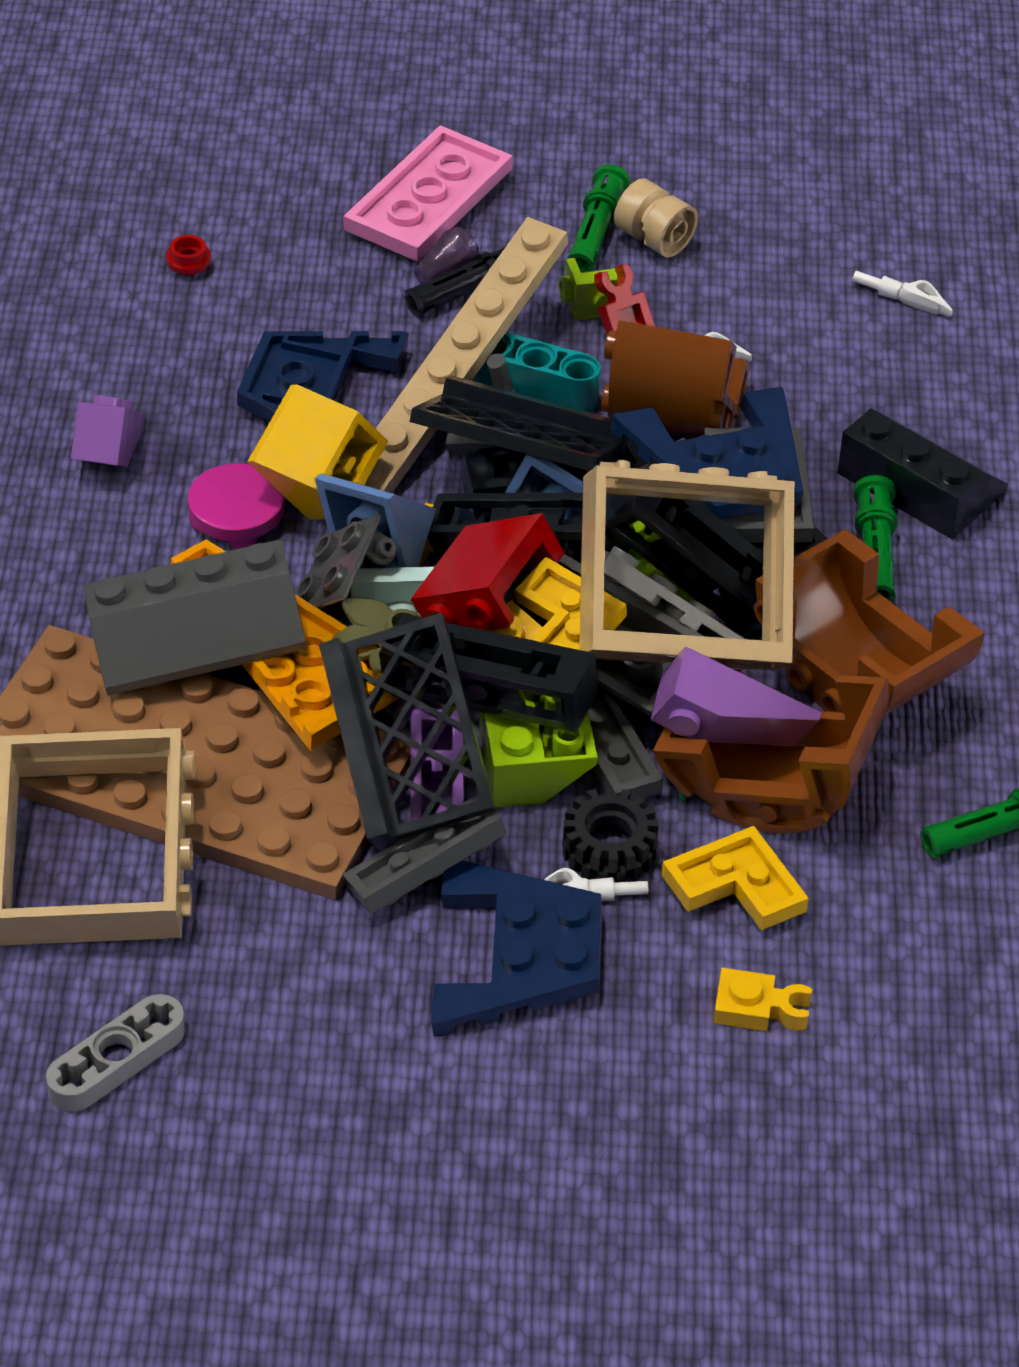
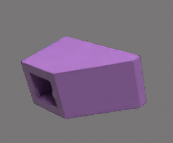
(106, 431)

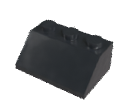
(928, 478)

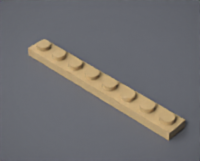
(467, 342)

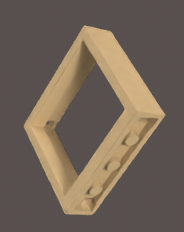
(712, 485)
(99, 754)

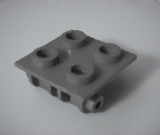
(339, 558)

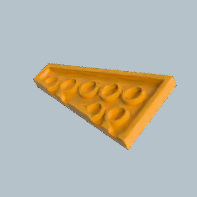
(298, 680)

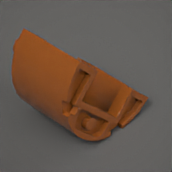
(680, 374)
(856, 631)
(782, 784)

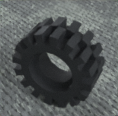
(614, 814)

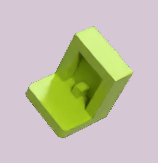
(580, 290)

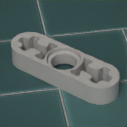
(108, 1074)

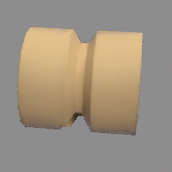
(655, 217)

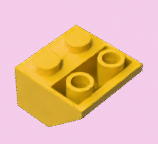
(314, 438)

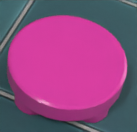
(234, 504)

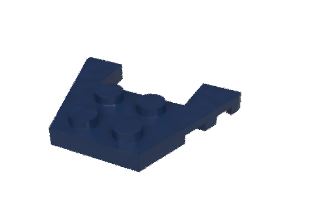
(313, 363)
(763, 447)
(542, 945)

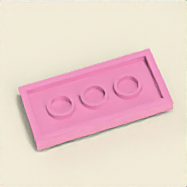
(427, 193)

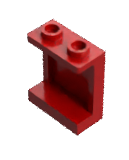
(481, 567)

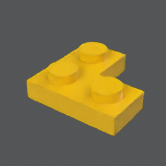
(556, 596)
(738, 866)

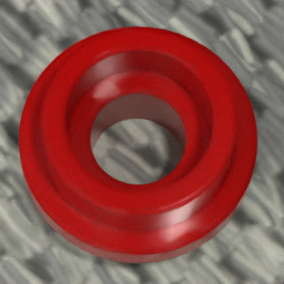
(188, 255)

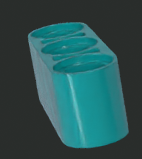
(548, 372)

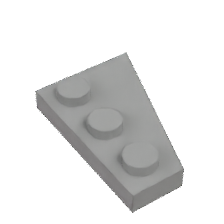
(660, 593)

